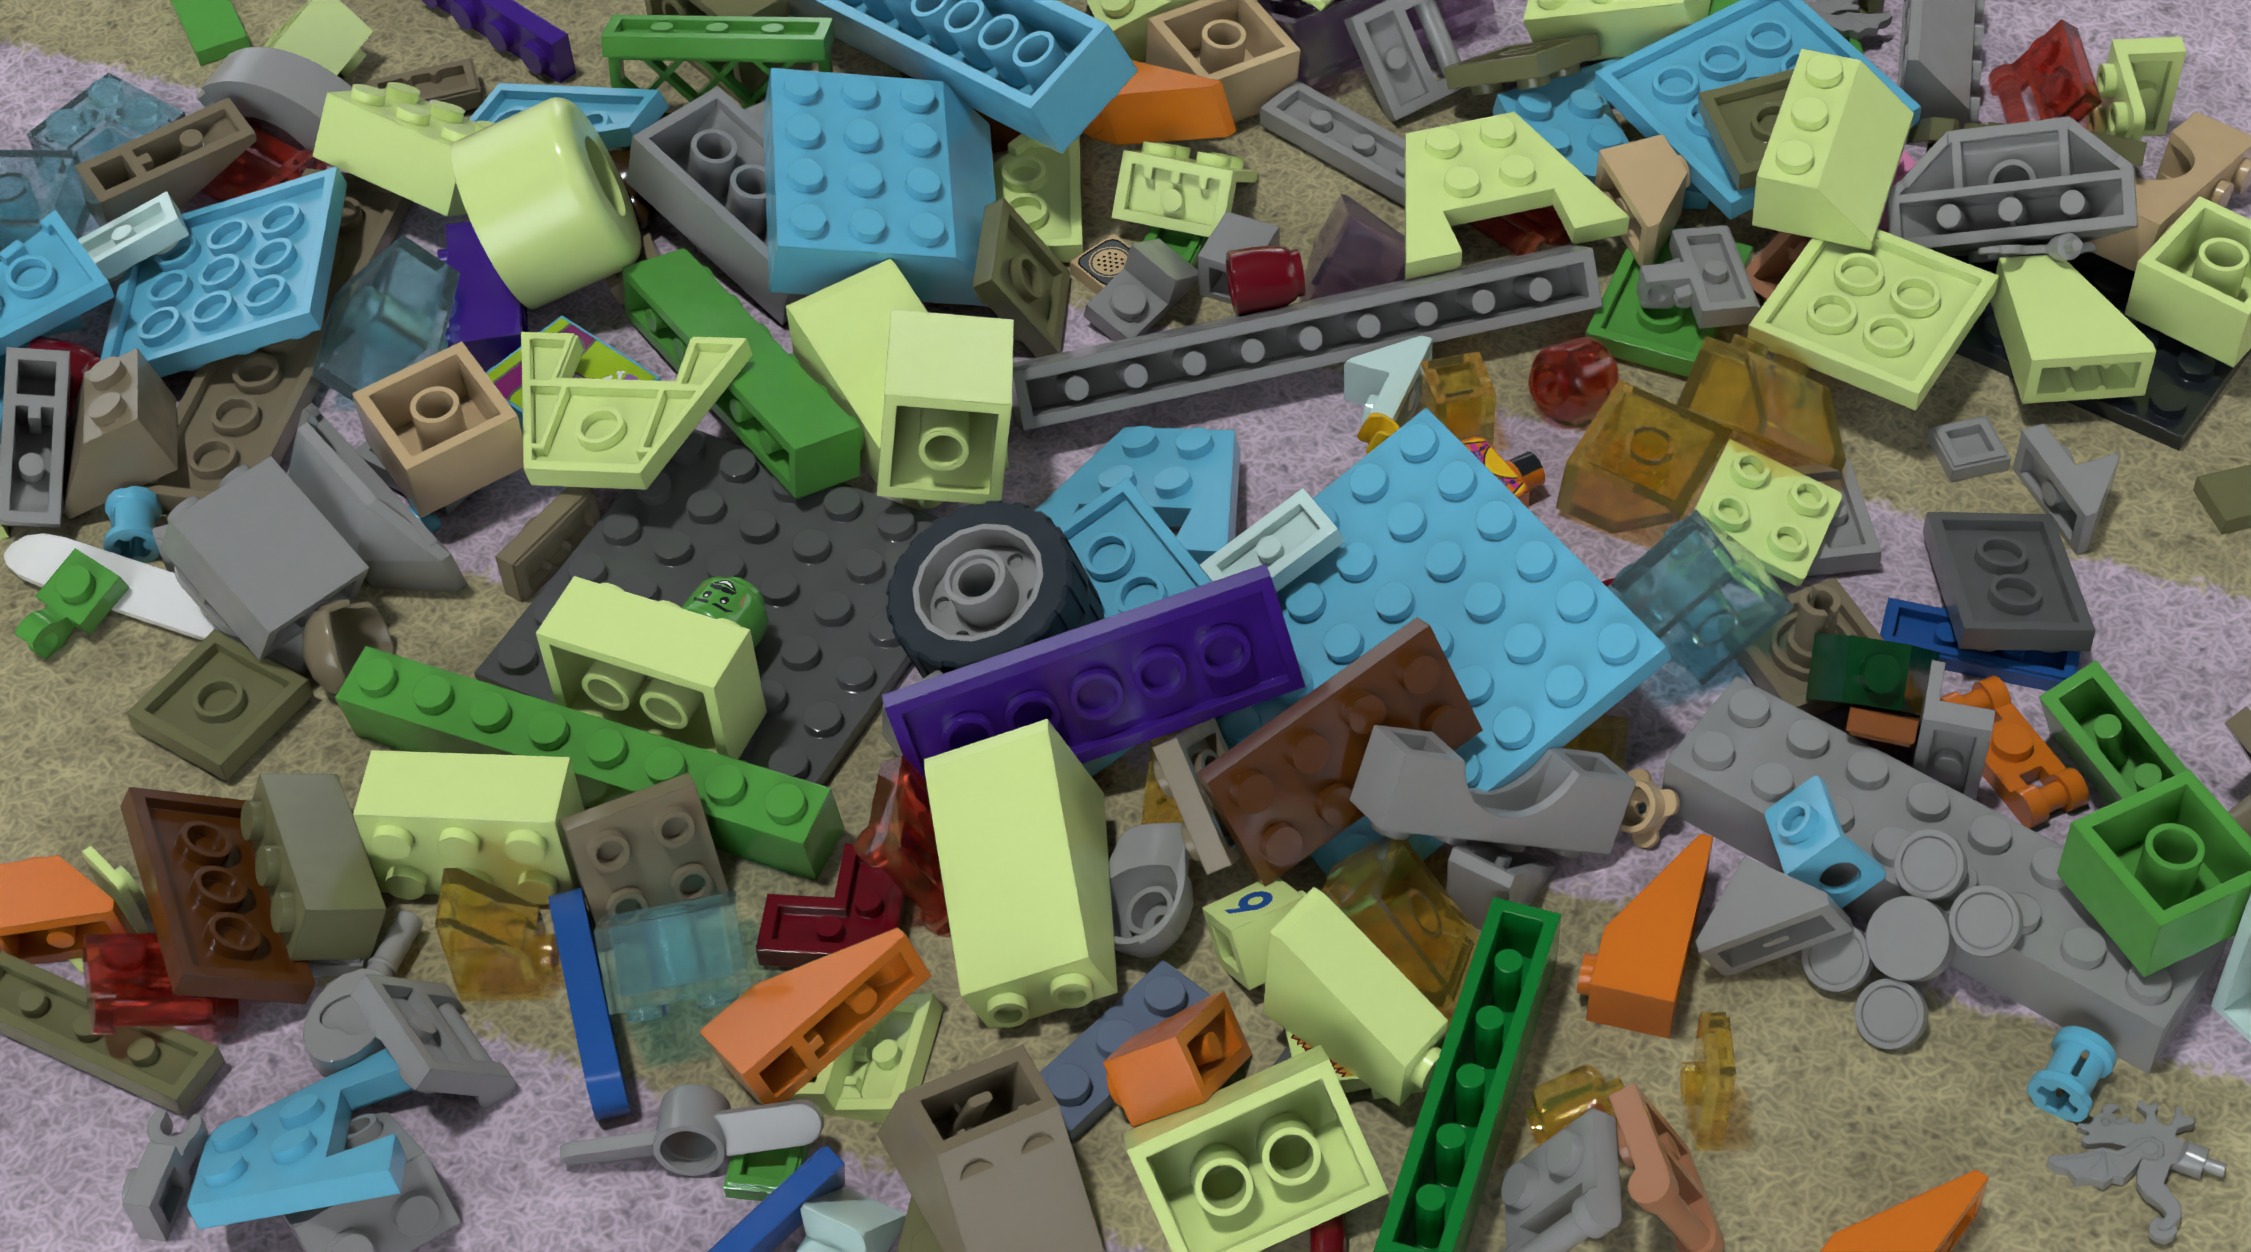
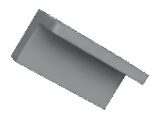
(1951, 738)

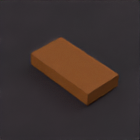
(1882, 725)

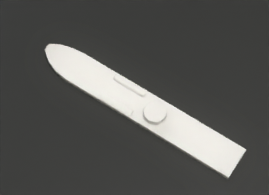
(152, 591)

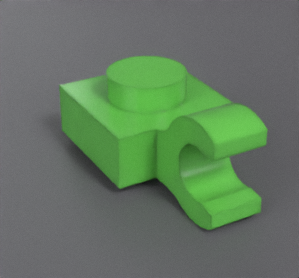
(74, 597)

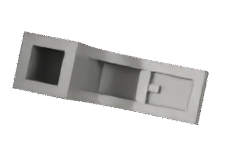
(274, 88)

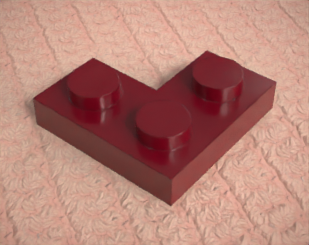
(811, 927)

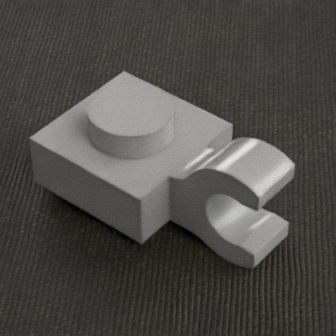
(162, 1180)

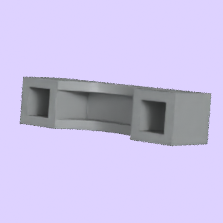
(1561, 803)

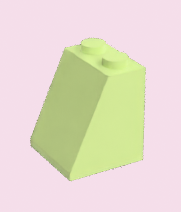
(946, 407)

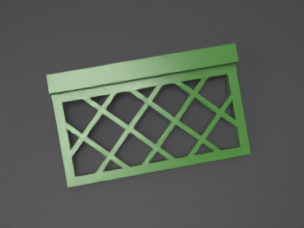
(714, 41)

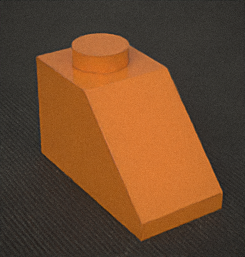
(50, 908)
(1177, 1061)

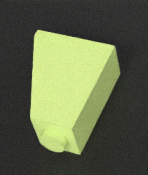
(2066, 335)
(1350, 999)

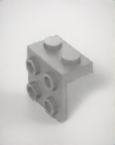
(386, 1222)

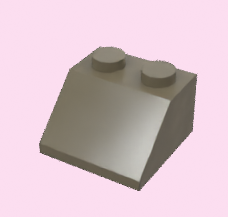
(118, 432)

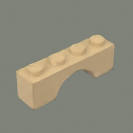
(2198, 161)

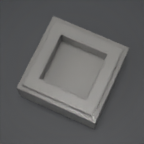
(1968, 448)

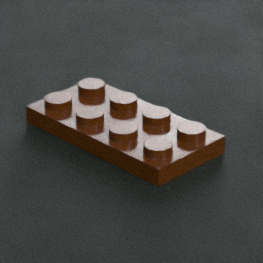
(1294, 776)
(208, 900)

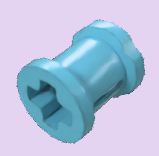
(132, 517)
(2071, 1073)

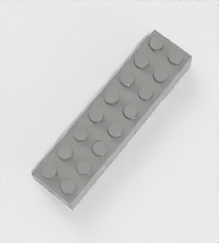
(2064, 965)

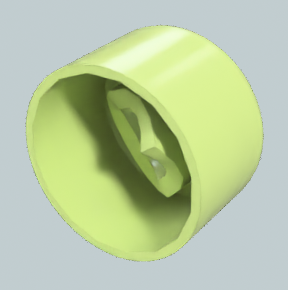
(546, 201)

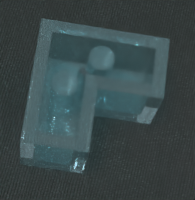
(103, 119)

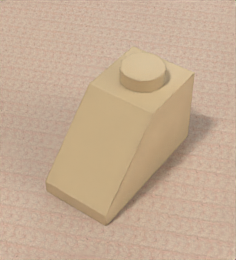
(1649, 187)

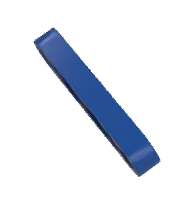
(589, 1005)

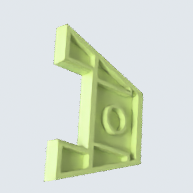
(1488, 172)
(614, 428)

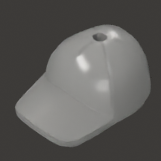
(1150, 878)

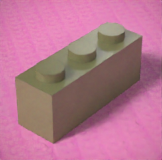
(313, 867)

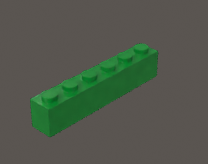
(1473, 1082)

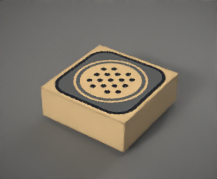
(1100, 263)

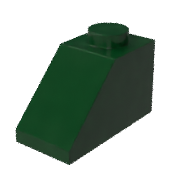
(1869, 673)

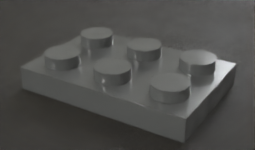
(2007, 582)

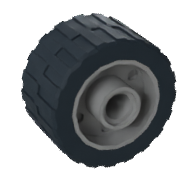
(986, 587)

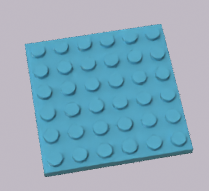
(1509, 603)

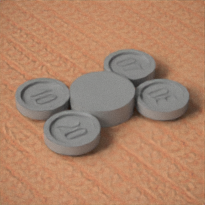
(1914, 939)

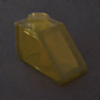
(493, 940)

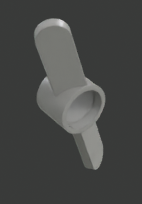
(701, 1129)

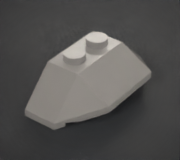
(2014, 188)
(367, 512)

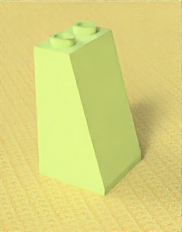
(844, 345)
(1023, 874)

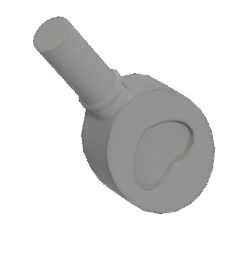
(335, 1026)

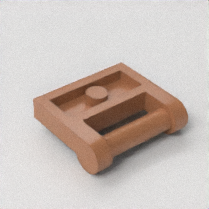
(1665, 1173)

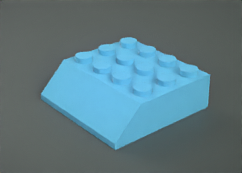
(872, 176)

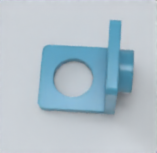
(1812, 840)

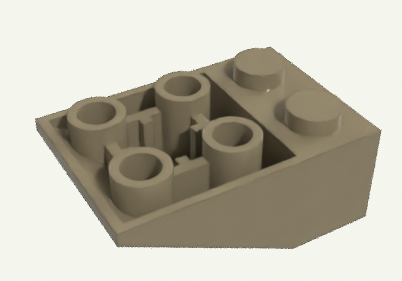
(991, 1160)

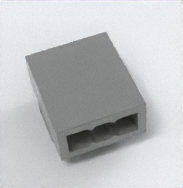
(260, 556)

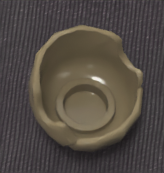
(337, 637)

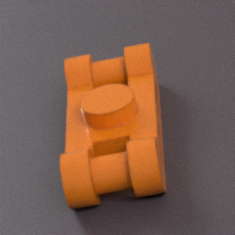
(2021, 756)

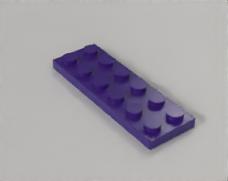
(1114, 677)

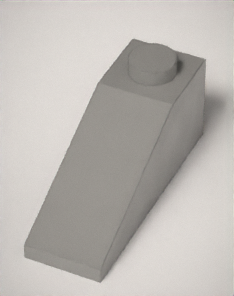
(34, 436)

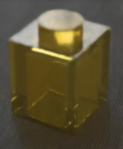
(1459, 395)

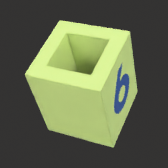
(1242, 927)

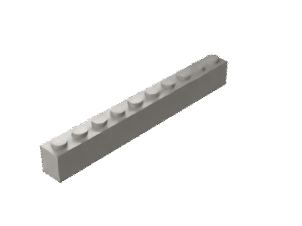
(1302, 336)

